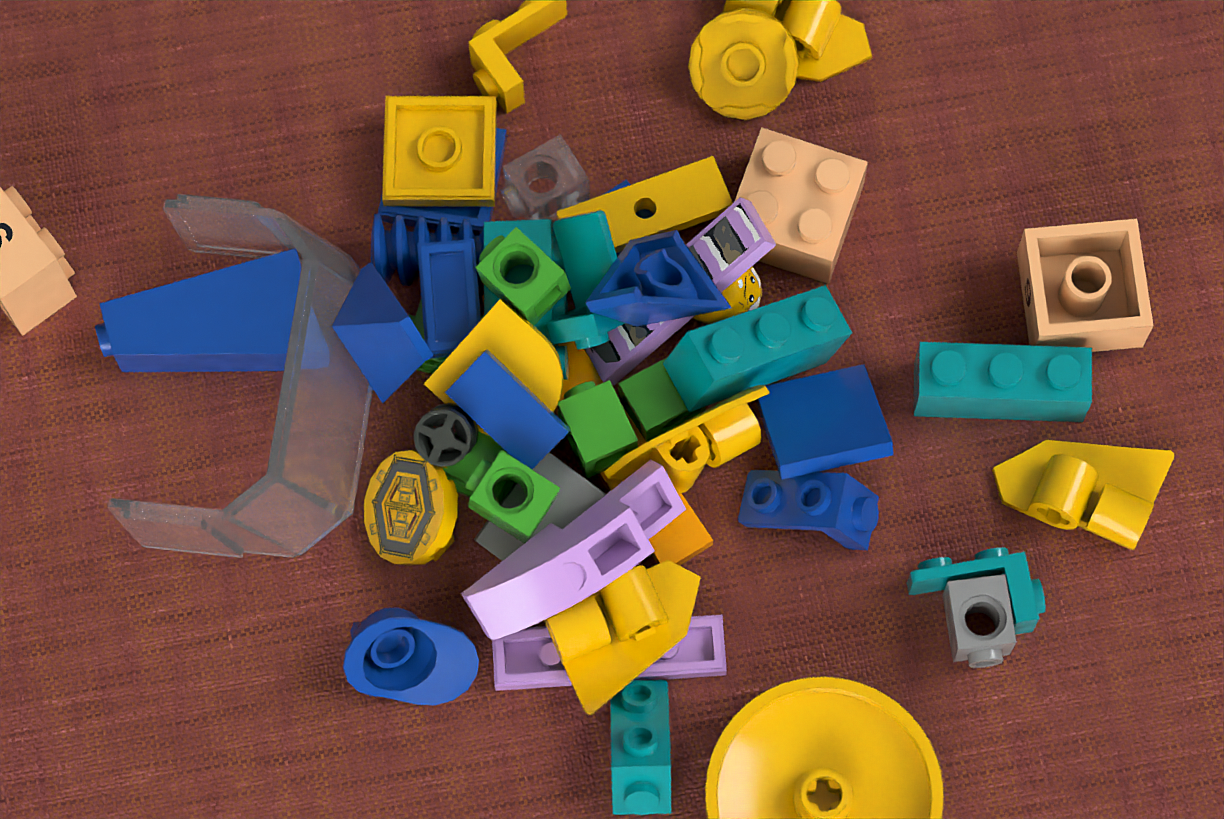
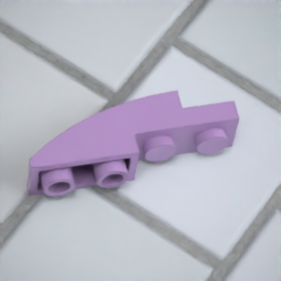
(576, 561)

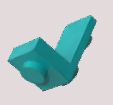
(586, 256)
(1025, 594)
(641, 749)

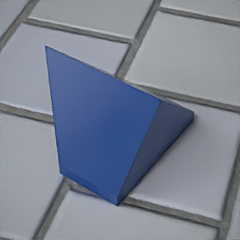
(655, 283)
(379, 334)

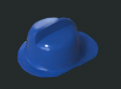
(409, 658)

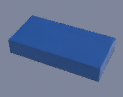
(448, 293)
(507, 410)

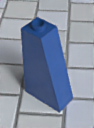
(207, 322)

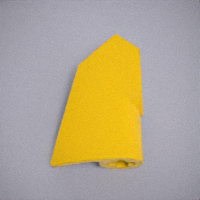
(822, 35)
(704, 439)
(1085, 486)
(623, 629)

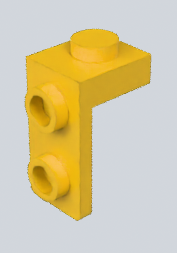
(495, 39)

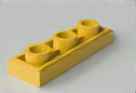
(675, 197)

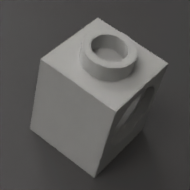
(985, 596)

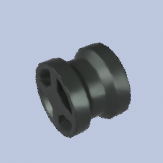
(439, 444)

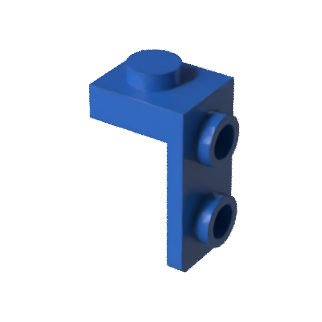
(811, 502)

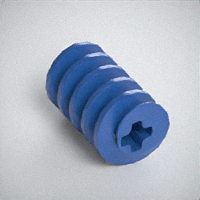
(399, 249)

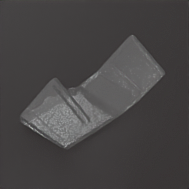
(319, 410)

